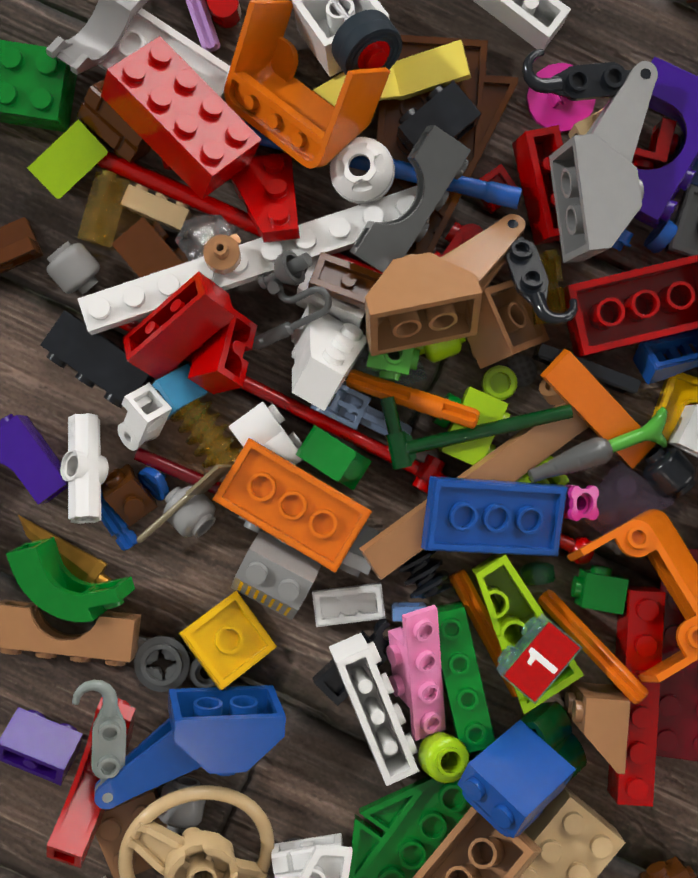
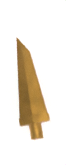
(75, 559)

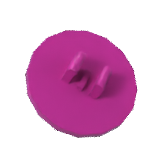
(554, 109)

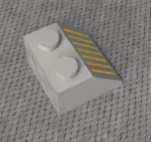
(275, 575)

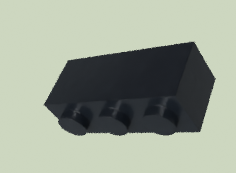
(94, 357)

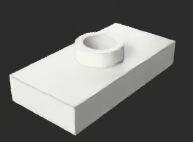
(348, 604)

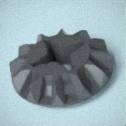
(151, 675)

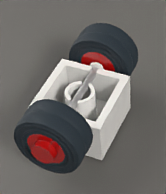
(348, 34)

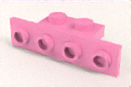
(418, 670)

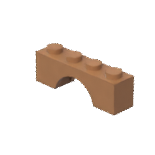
(26, 629)

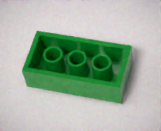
(35, 87)

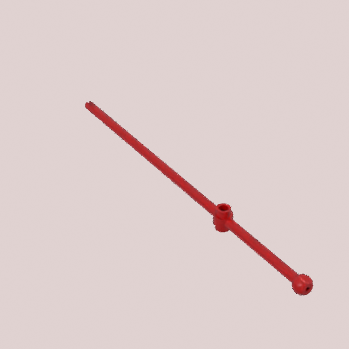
(430, 467)

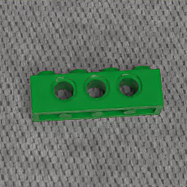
(463, 679)

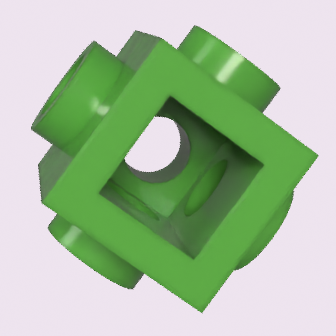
(393, 369)

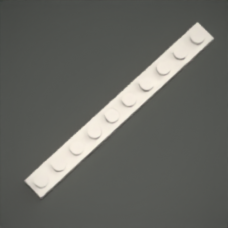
(326, 234)

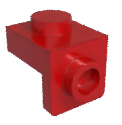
(661, 144)

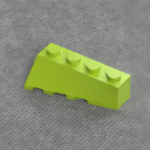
(509, 609)

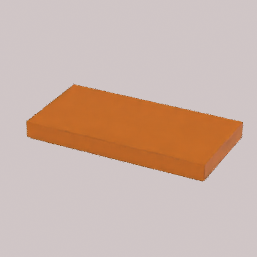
(292, 505)

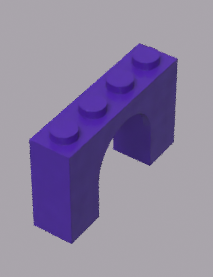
(677, 98)
(30, 458)

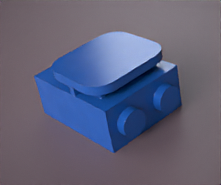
(514, 779)

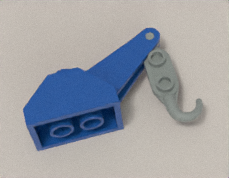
(205, 729)

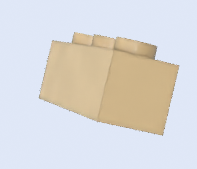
(155, 207)

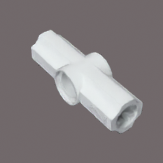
(84, 468)

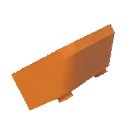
(280, 106)
(655, 536)

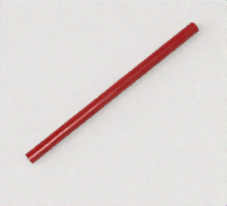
(187, 196)

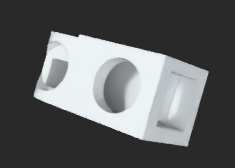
(144, 417)

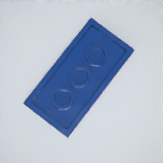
(493, 516)

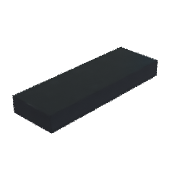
(605, 376)

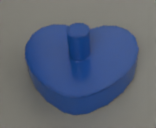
(154, 482)

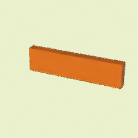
(594, 404)

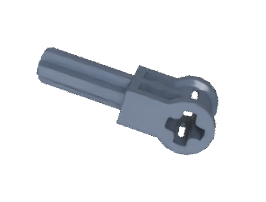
(353, 409)

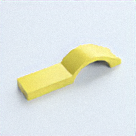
(413, 74)

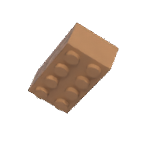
(479, 851)

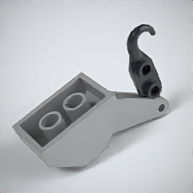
(594, 172)

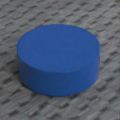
(661, 237)

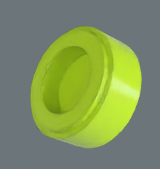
(499, 382)

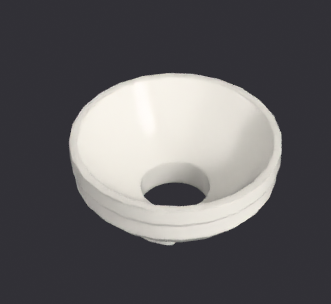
(374, 183)

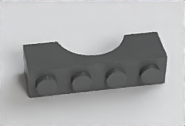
(436, 162)

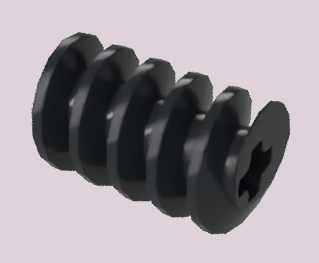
(424, 575)

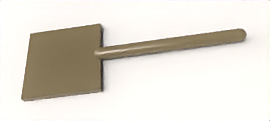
(198, 488)

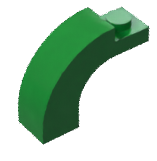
(56, 590)

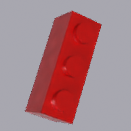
(534, 170)
(178, 326)

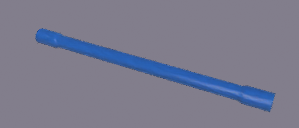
(490, 191)

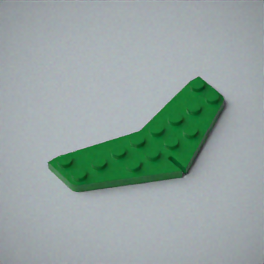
(412, 825)

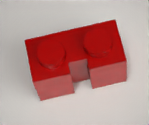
(220, 361)

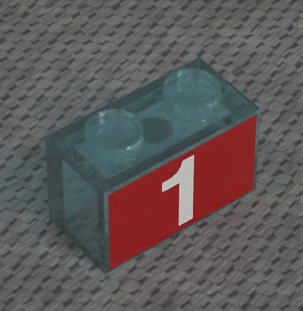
(537, 657)

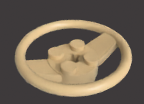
(196, 851)

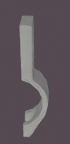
(98, 36)

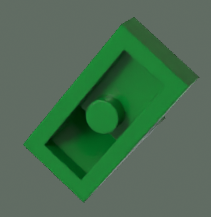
(333, 457)

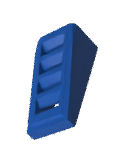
(653, 364)

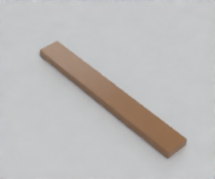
(505, 463)

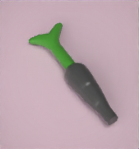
(600, 450)

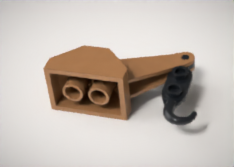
(439, 298)

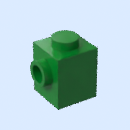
(600, 590)

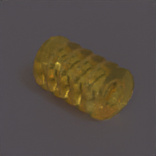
(206, 433)

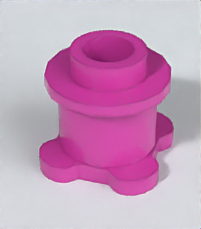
(581, 503)

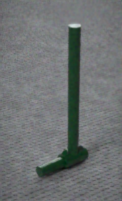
(404, 449)

